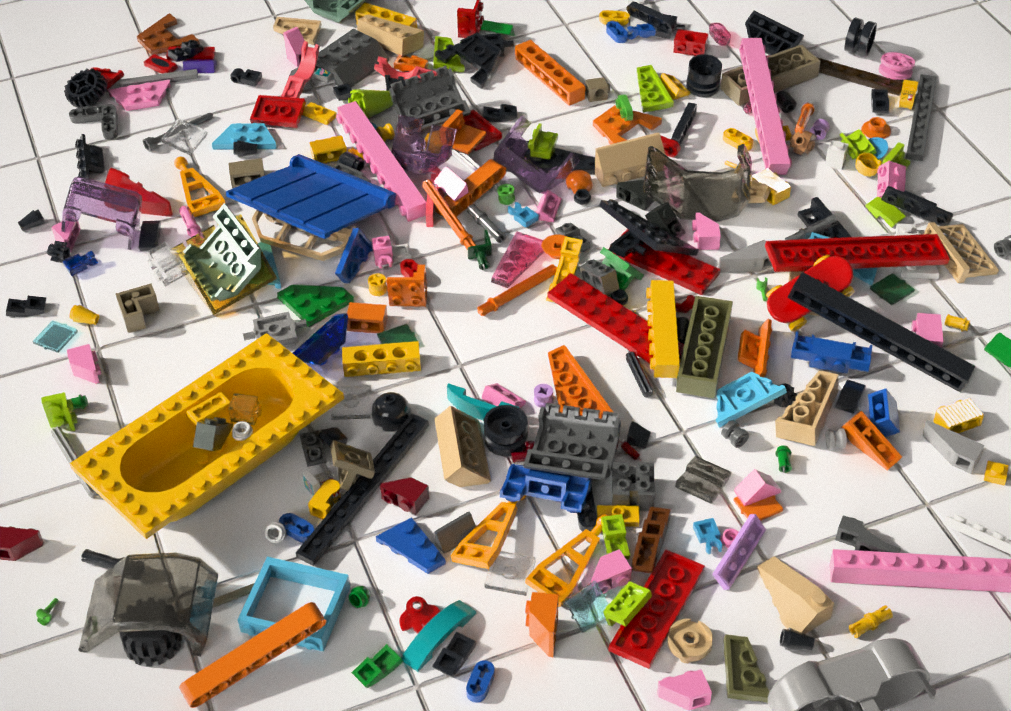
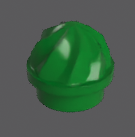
(359, 596)

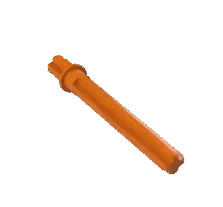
(807, 110)
(465, 238)
(494, 303)

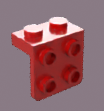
(470, 20)

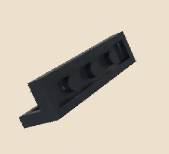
(821, 212)

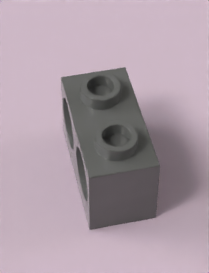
(599, 276)

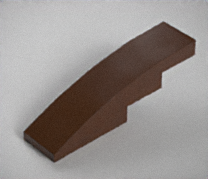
(651, 540)

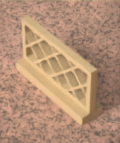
(958, 266)

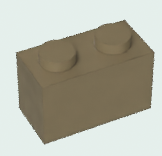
(245, 171)

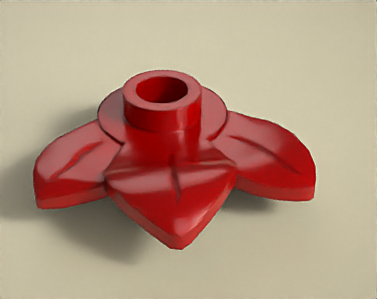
(417, 618)

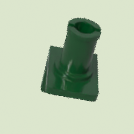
(481, 252)

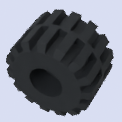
(150, 645)

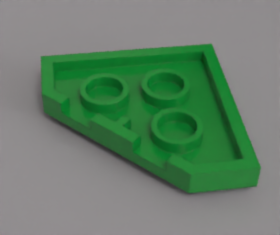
(314, 302)

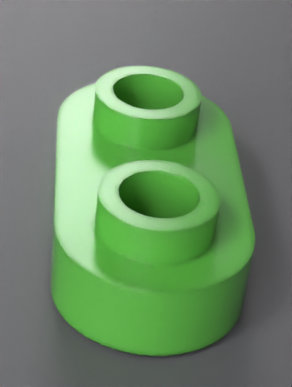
(625, 107)

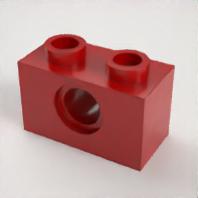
(690, 42)

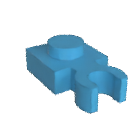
(523, 216)
(708, 532)

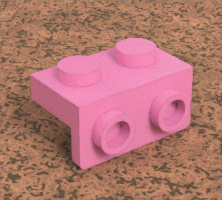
(891, 175)

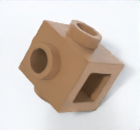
(802, 142)

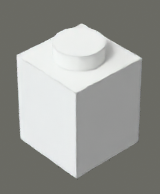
(836, 154)

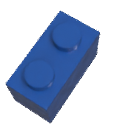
(884, 412)

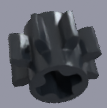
(58, 251)
(787, 398)

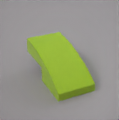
(887, 211)
(615, 534)

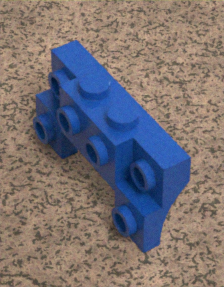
(831, 354)
(547, 485)

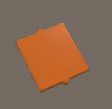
(763, 508)

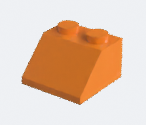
(543, 620)

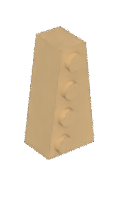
(392, 35)
(808, 413)

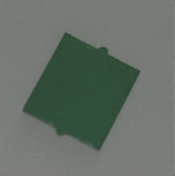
(892, 289)
(397, 335)

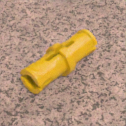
(870, 621)

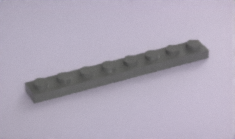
(921, 118)

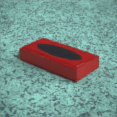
(160, 64)

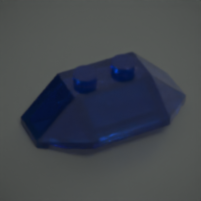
(324, 341)

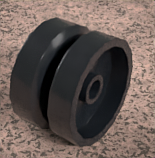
(860, 36)
(505, 430)

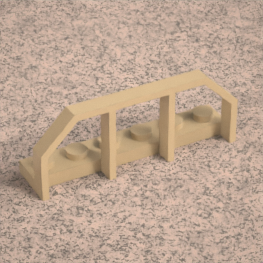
(341, 235)

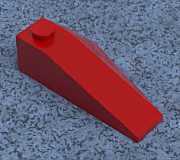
(151, 201)

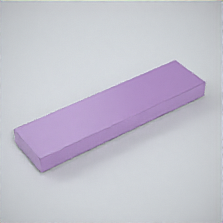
(739, 552)

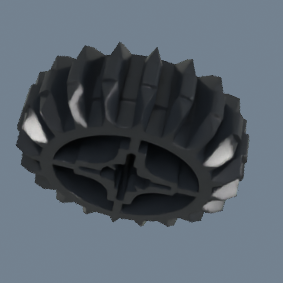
(85, 88)

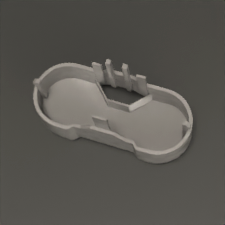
(867, 679)

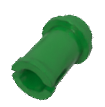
(80, 402)
(783, 454)

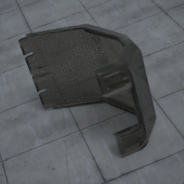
(692, 192)
(152, 594)

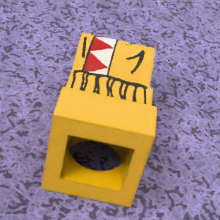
(908, 94)
(324, 499)

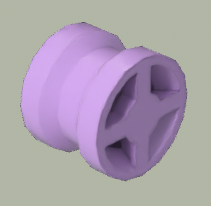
(820, 124)
(543, 394)

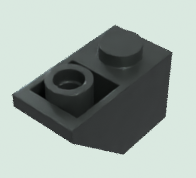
(633, 193)
(666, 218)
(211, 433)

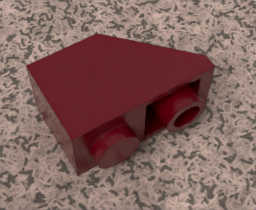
(405, 493)
(18, 542)

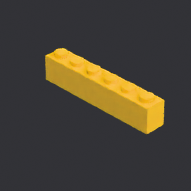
(663, 329)

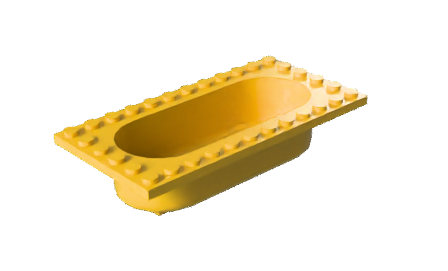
(151, 464)

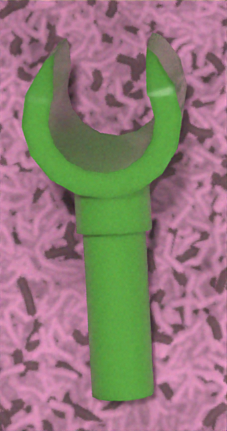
(762, 286)
(43, 614)

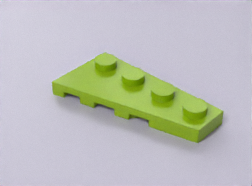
(651, 90)

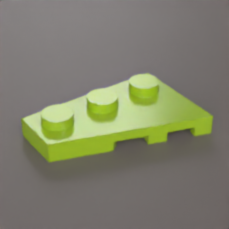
(455, 63)

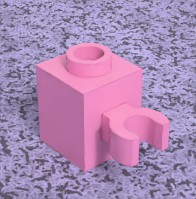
(382, 251)

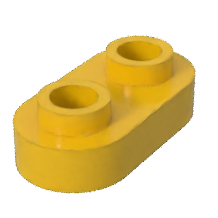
(610, 15)
(734, 138)

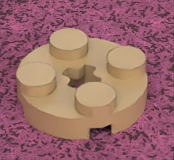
(687, 651)

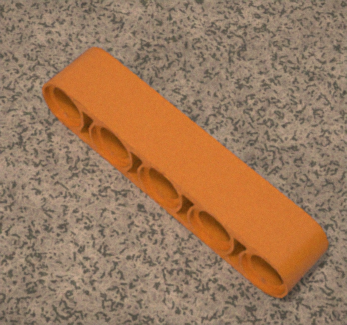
(478, 184)

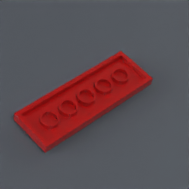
(675, 267)
(670, 590)

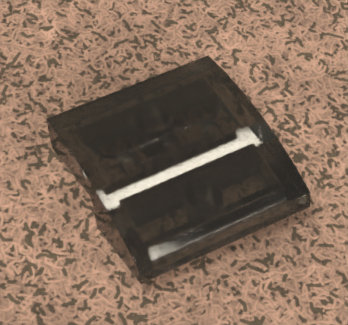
(703, 479)

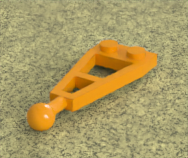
(202, 205)
(480, 555)
(546, 582)

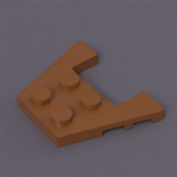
(158, 39)

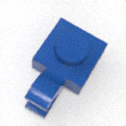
(642, 30)

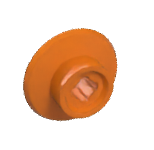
(876, 128)
(552, 245)

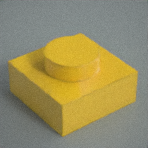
(996, 472)

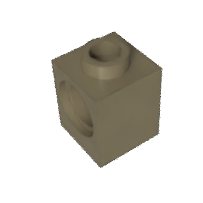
(597, 89)

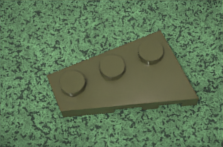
(743, 675)

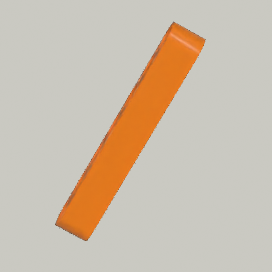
(252, 654)

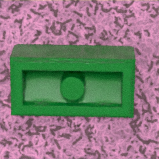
(496, 27)
(1000, 349)

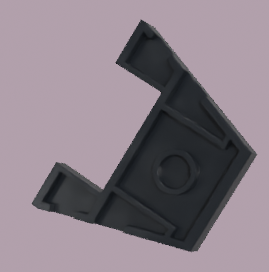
(476, 51)

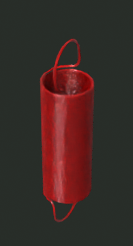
(630, 450)

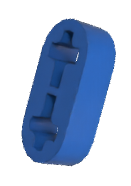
(616, 32)
(299, 525)
(475, 680)

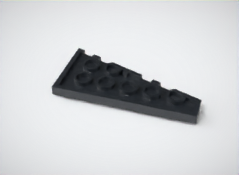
(586, 163)
(647, 231)

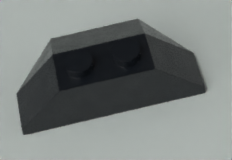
(774, 34)

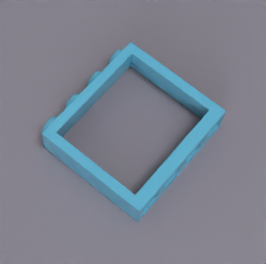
(299, 574)

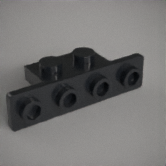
(89, 157)
(917, 206)

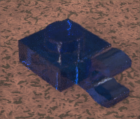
(79, 263)

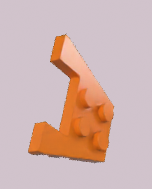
(613, 126)

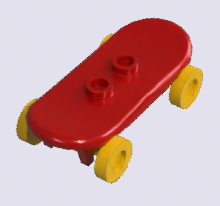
(832, 271)

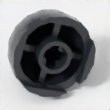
(390, 411)

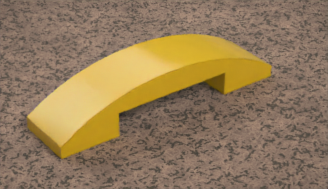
(568, 261)

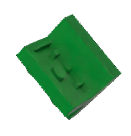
(624, 271)

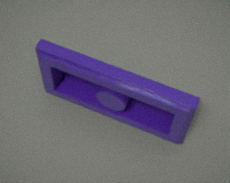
(202, 66)

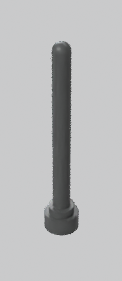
(150, 142)

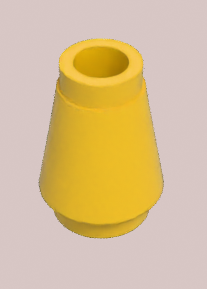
(83, 315)

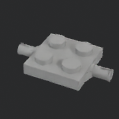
(278, 326)

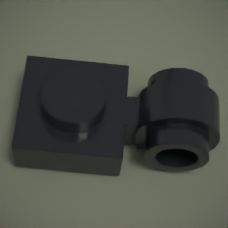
(249, 77)

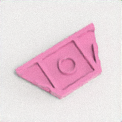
(140, 96)

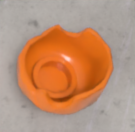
(579, 180)

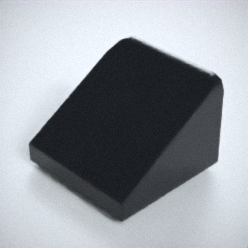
(638, 435)

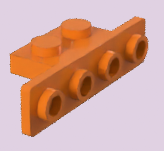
(754, 348)

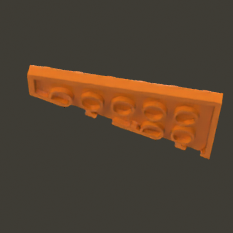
(573, 384)

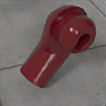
(521, 456)

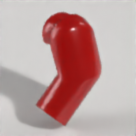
(686, 305)

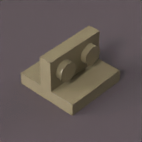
(350, 463)

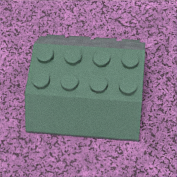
(333, 9)
(226, 258)

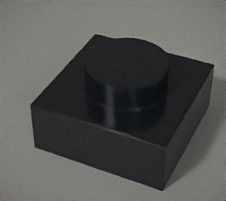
(342, 92)
(331, 434)

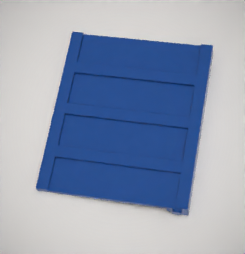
(314, 196)

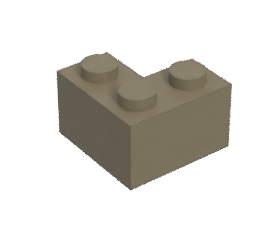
(135, 304)

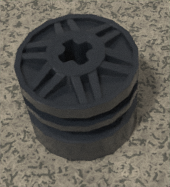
(704, 75)

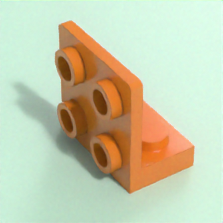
(466, 136)
(408, 290)

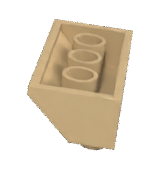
(624, 159)
(461, 448)

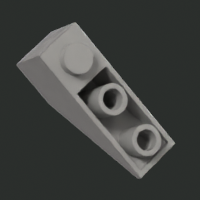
(748, 259)
(955, 448)

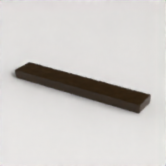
(860, 77)

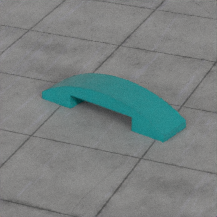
(467, 404)
(435, 632)

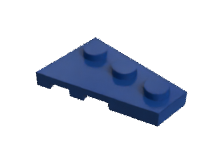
(353, 255)
(412, 544)

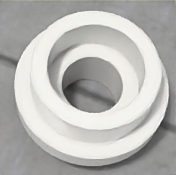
(241, 431)
(269, 532)

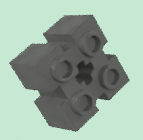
(633, 485)

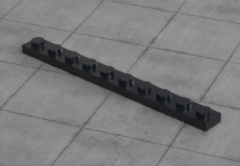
(361, 491)

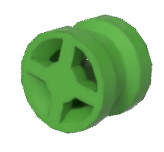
(506, 194)

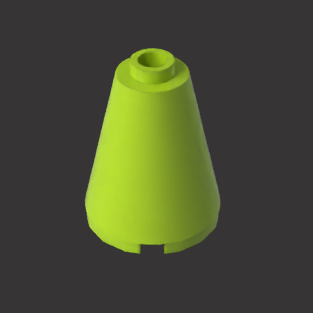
(371, 101)

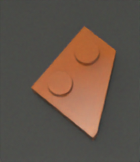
(409, 63)

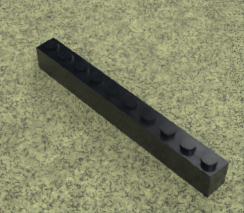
(881, 332)

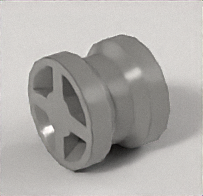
(835, 438)

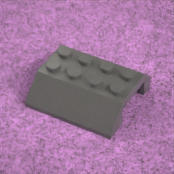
(351, 57)
(430, 99)
(575, 442)

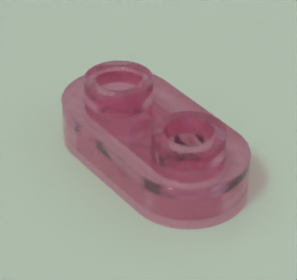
(719, 33)

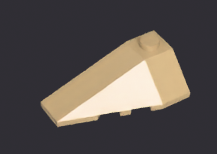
(797, 599)

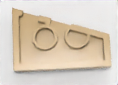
(308, 28)

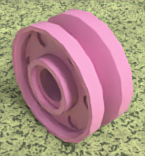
(896, 66)

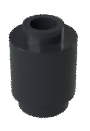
(785, 101)
(352, 161)

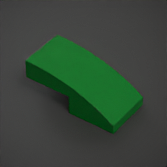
(377, 668)

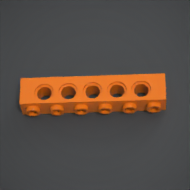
(550, 72)

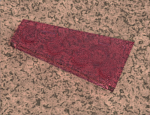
(517, 259)

